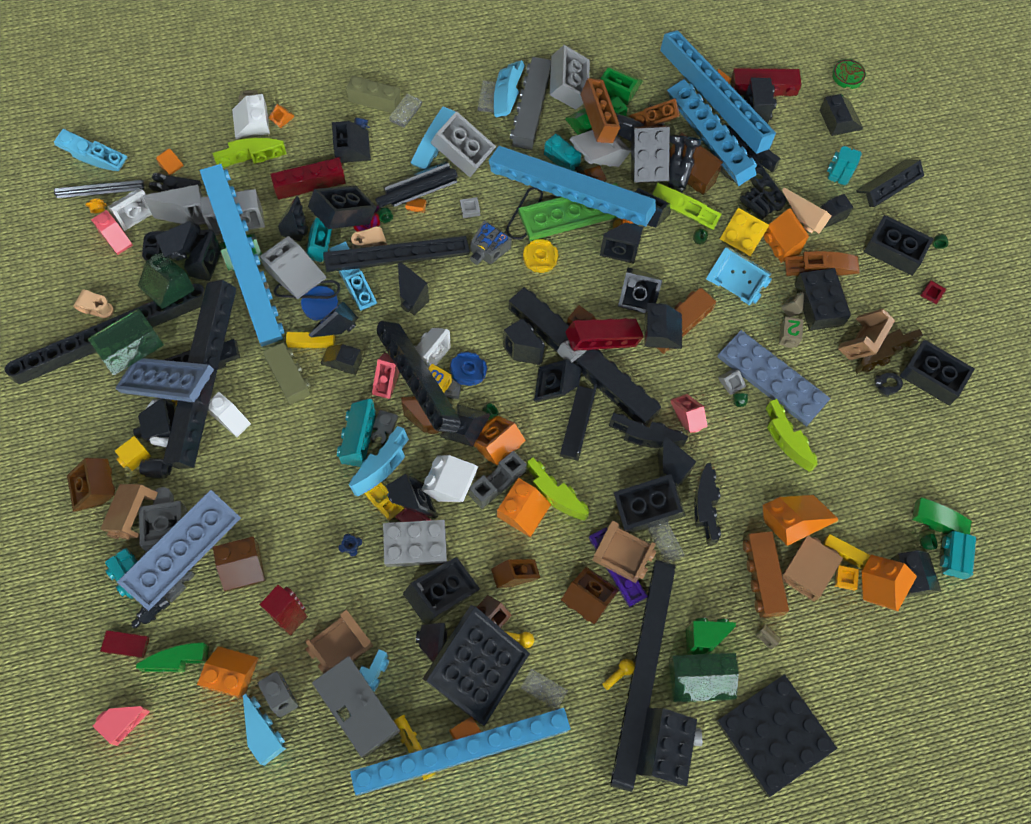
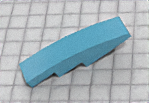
(426, 151)

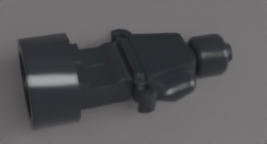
(147, 616)

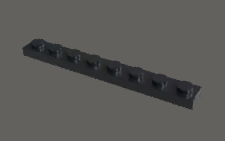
(395, 253)

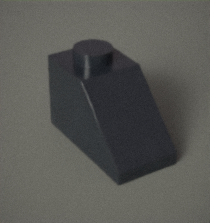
(838, 208)
(342, 358)

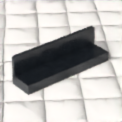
(416, 178)
(892, 181)
(578, 423)

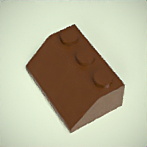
(705, 168)

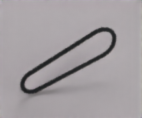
(507, 229)
(313, 297)

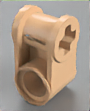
(368, 238)
(93, 304)

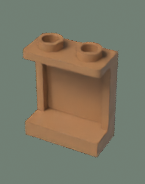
(871, 335)
(124, 510)
(624, 553)
(811, 568)
(337, 642)

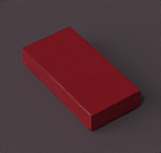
(124, 644)

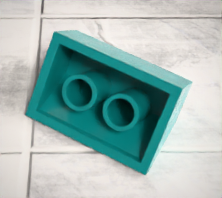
(357, 433)

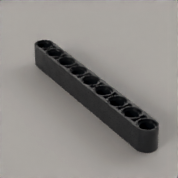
(418, 377)

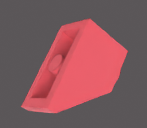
(111, 232)
(385, 377)
(690, 413)
(119, 722)

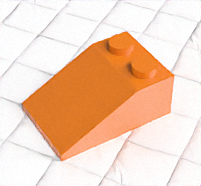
(796, 517)

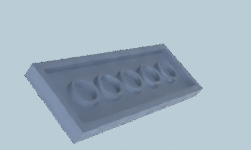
(774, 377)
(165, 379)
(179, 550)

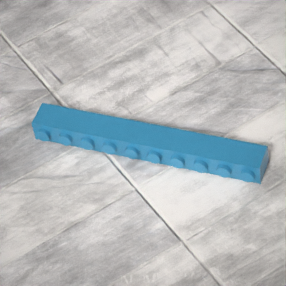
(717, 92)
(573, 186)
(241, 255)
(459, 751)

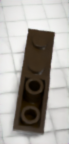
(891, 345)

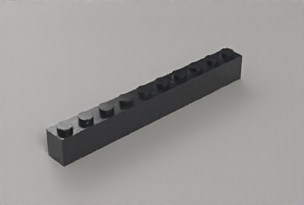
(205, 349)
(593, 364)

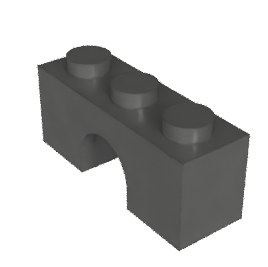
(489, 487)

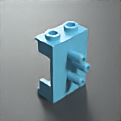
(739, 281)

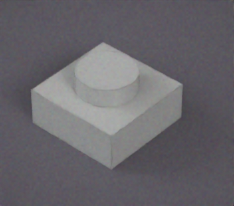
(470, 207)

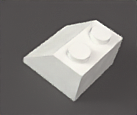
(251, 117)
(130, 209)
(434, 345)
(449, 479)

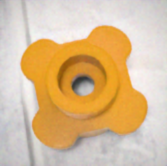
(96, 205)

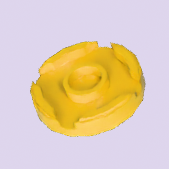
(540, 256)

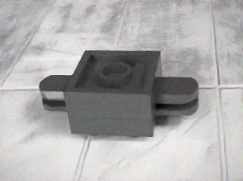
(159, 518)

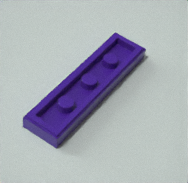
(631, 592)

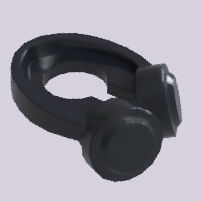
(886, 391)

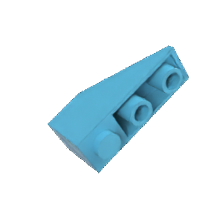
(261, 738)

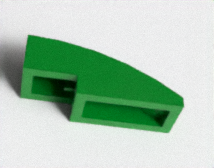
(940, 517)
(175, 658)

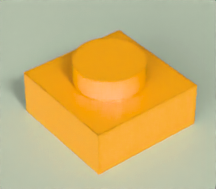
(847, 578)

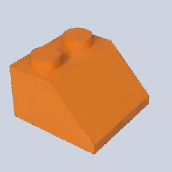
(786, 236)
(498, 439)
(523, 507)
(886, 582)
(228, 672)

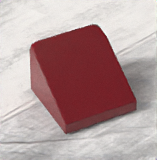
(933, 292)

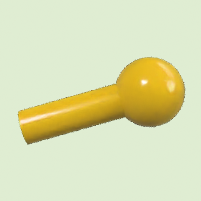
(525, 639)
(626, 668)

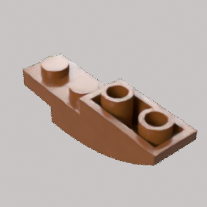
(658, 113)
(819, 260)

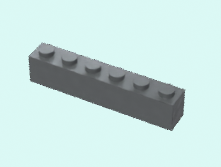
(532, 102)

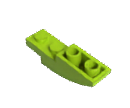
(252, 148)
(687, 206)
(792, 443)
(560, 497)

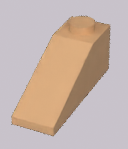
(809, 214)

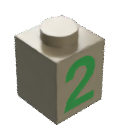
(791, 332)

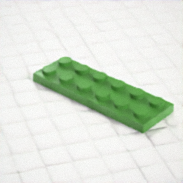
(558, 216)

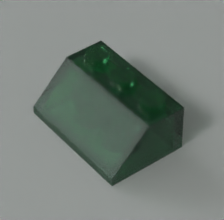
(164, 281)
(125, 342)
(704, 677)

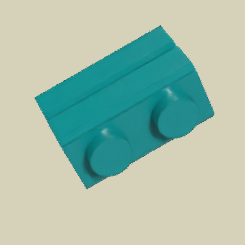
(562, 153)
(844, 165)
(318, 241)
(958, 555)
(118, 566)

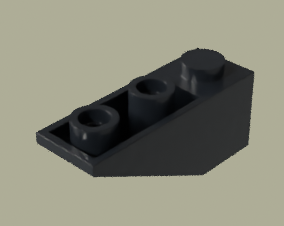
(293, 221)

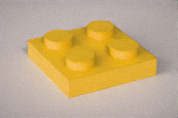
(744, 232)

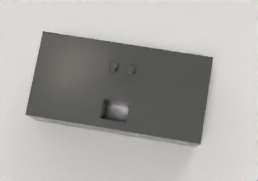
(356, 707)

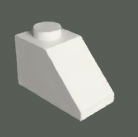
(228, 414)

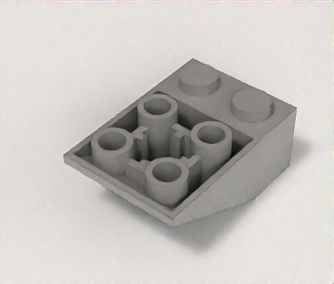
(600, 153)
(177, 205)
(292, 267)

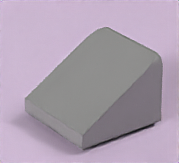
(566, 352)
(732, 381)

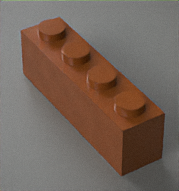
(600, 110)
(693, 311)
(765, 574)

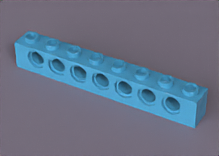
(712, 133)

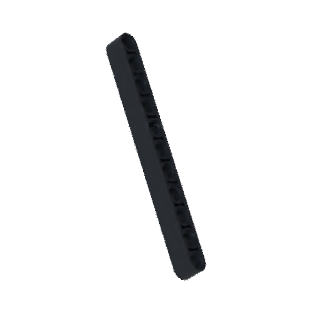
(83, 347)
(643, 678)

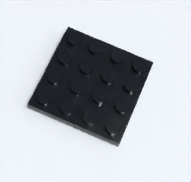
(476, 665)
(776, 735)

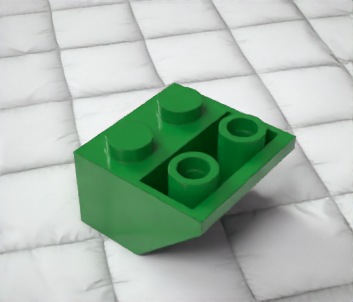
(620, 84)
(704, 635)

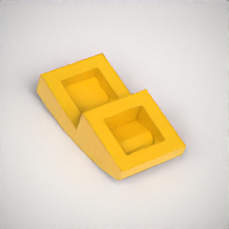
(380, 500)

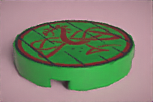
(848, 73)

